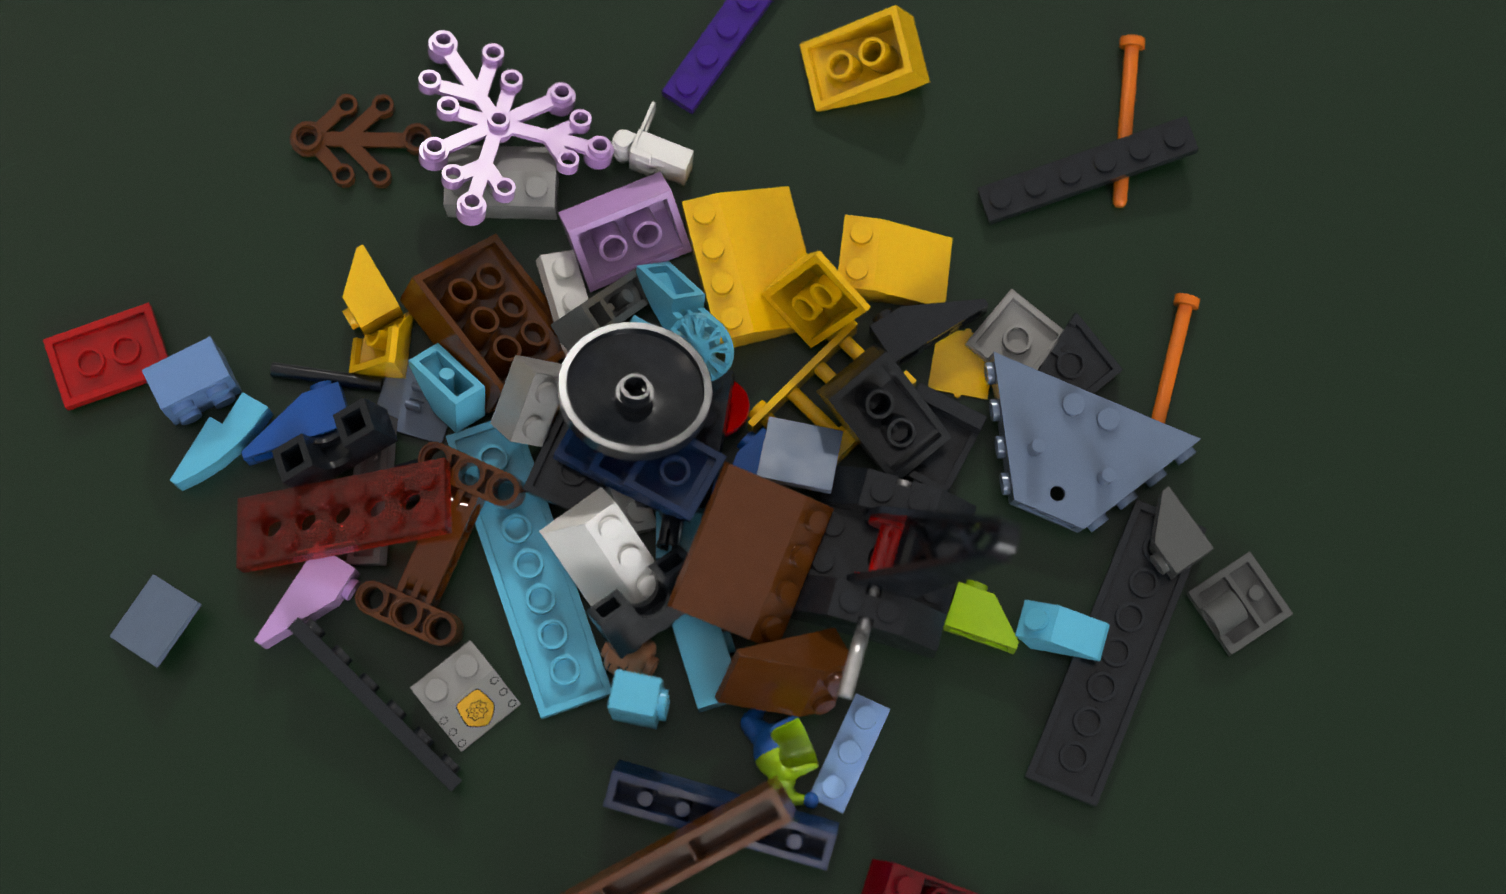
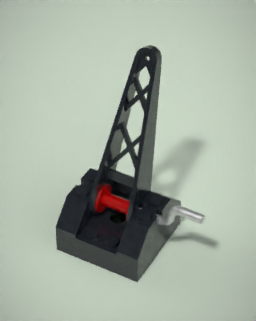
(918, 555)

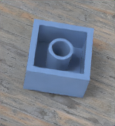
(192, 382)

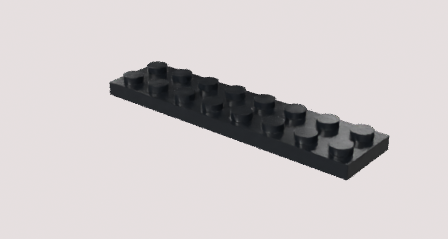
(1102, 695)

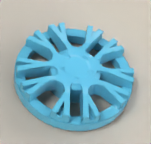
(705, 343)

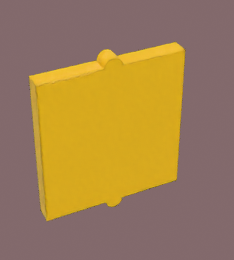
(957, 368)

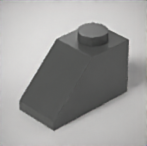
(1175, 537)

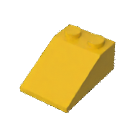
(865, 60)
(894, 261)
(815, 298)

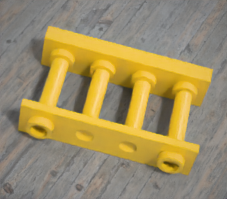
(817, 365)

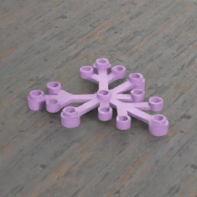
(482, 171)

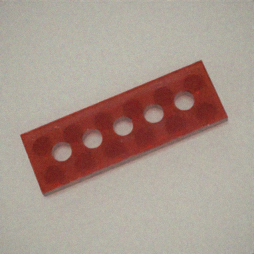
(359, 530)

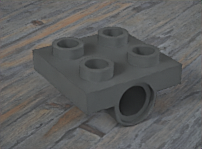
(1239, 603)

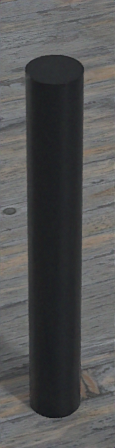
(317, 375)

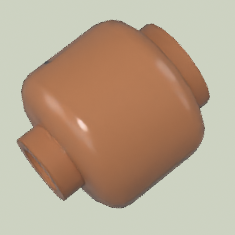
(640, 662)

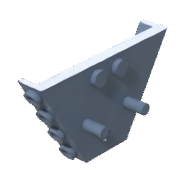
(1074, 442)

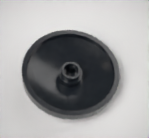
(634, 391)

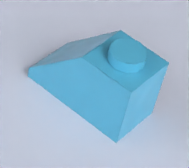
(449, 387)
(1061, 630)

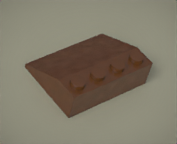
(484, 313)
(750, 556)

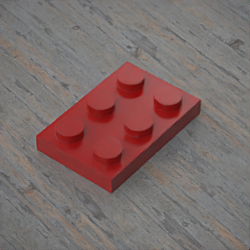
(105, 355)

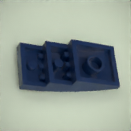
(667, 483)

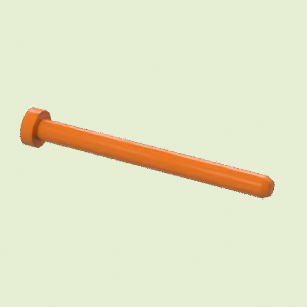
(1131, 45)
(1185, 305)

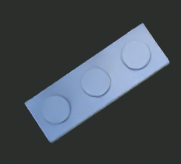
(849, 752)

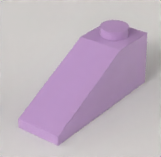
(313, 593)

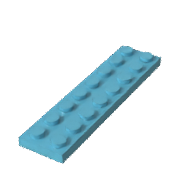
(533, 584)

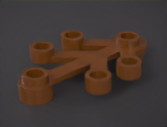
(355, 139)

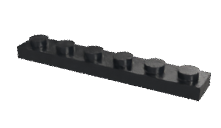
(1088, 170)
(365, 689)

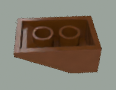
(787, 675)

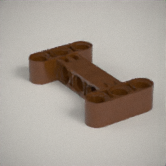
(437, 556)

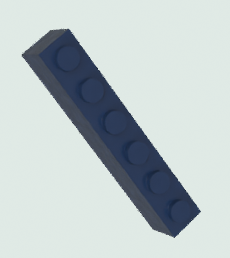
(681, 801)

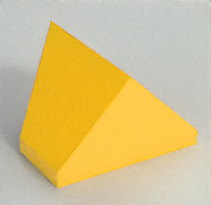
(384, 350)

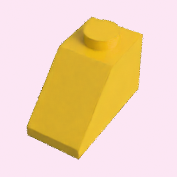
(368, 295)

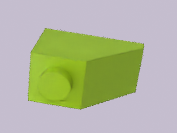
(980, 617)

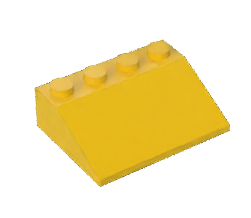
(739, 250)

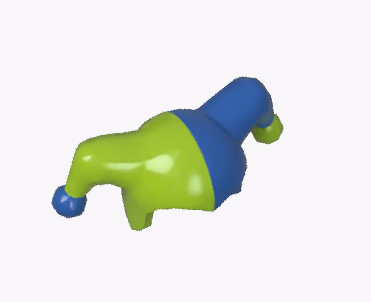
(782, 751)

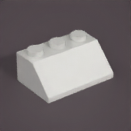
(601, 550)

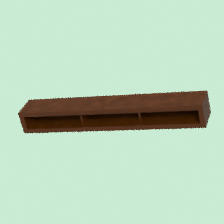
(696, 844)

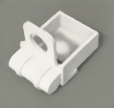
(651, 153)

